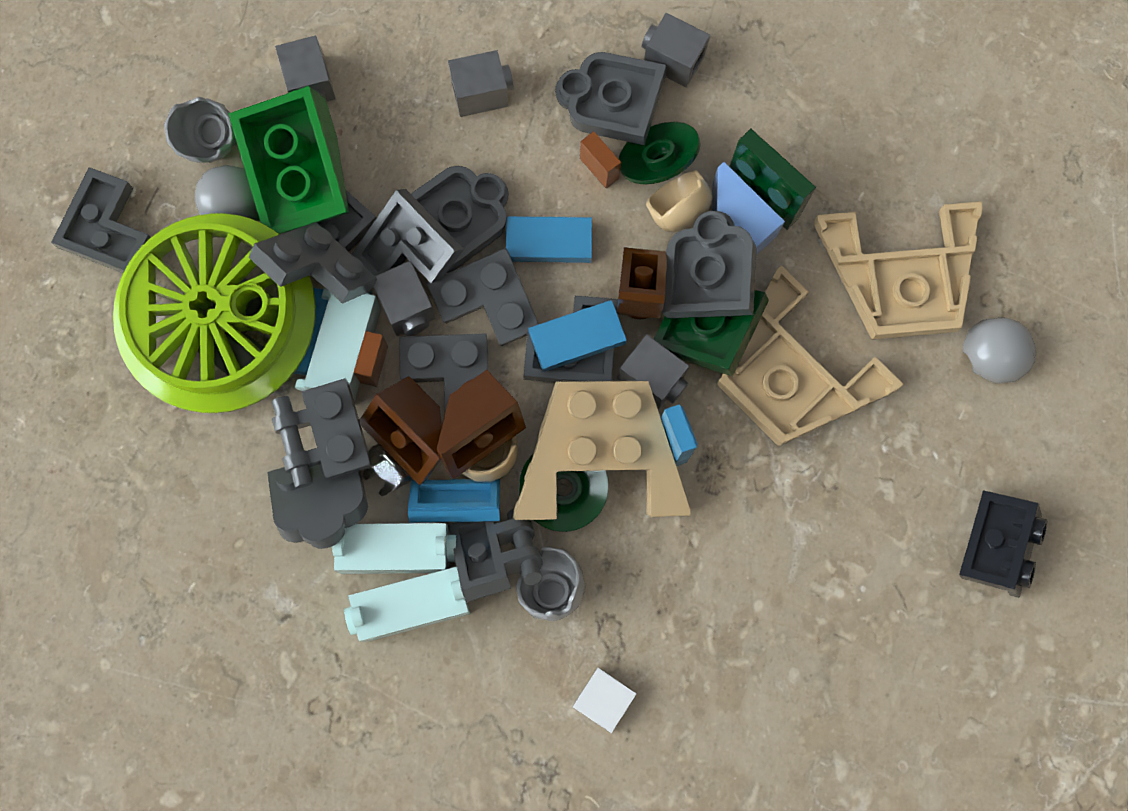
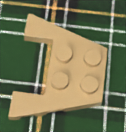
(911, 288)
(785, 385)
(597, 430)

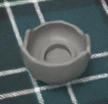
(200, 130)
(225, 191)
(1000, 349)
(559, 589)

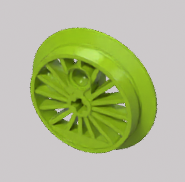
(137, 311)

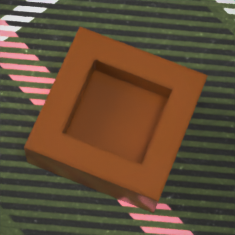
(600, 159)
(371, 359)

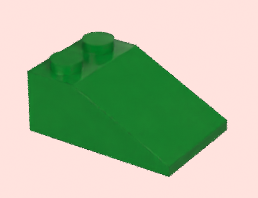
(291, 159)

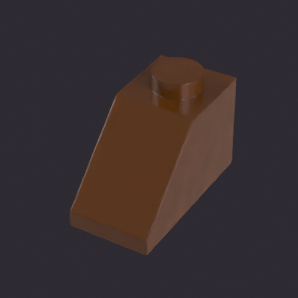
(642, 283)
(477, 422)
(406, 427)

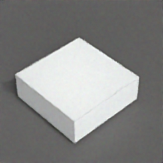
(604, 700)

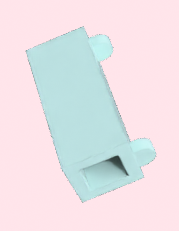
(340, 341)
(394, 548)
(406, 605)

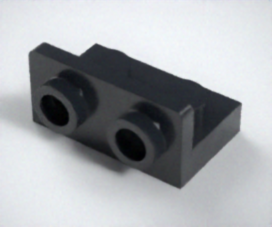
(1003, 543)

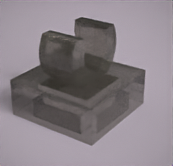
(387, 469)

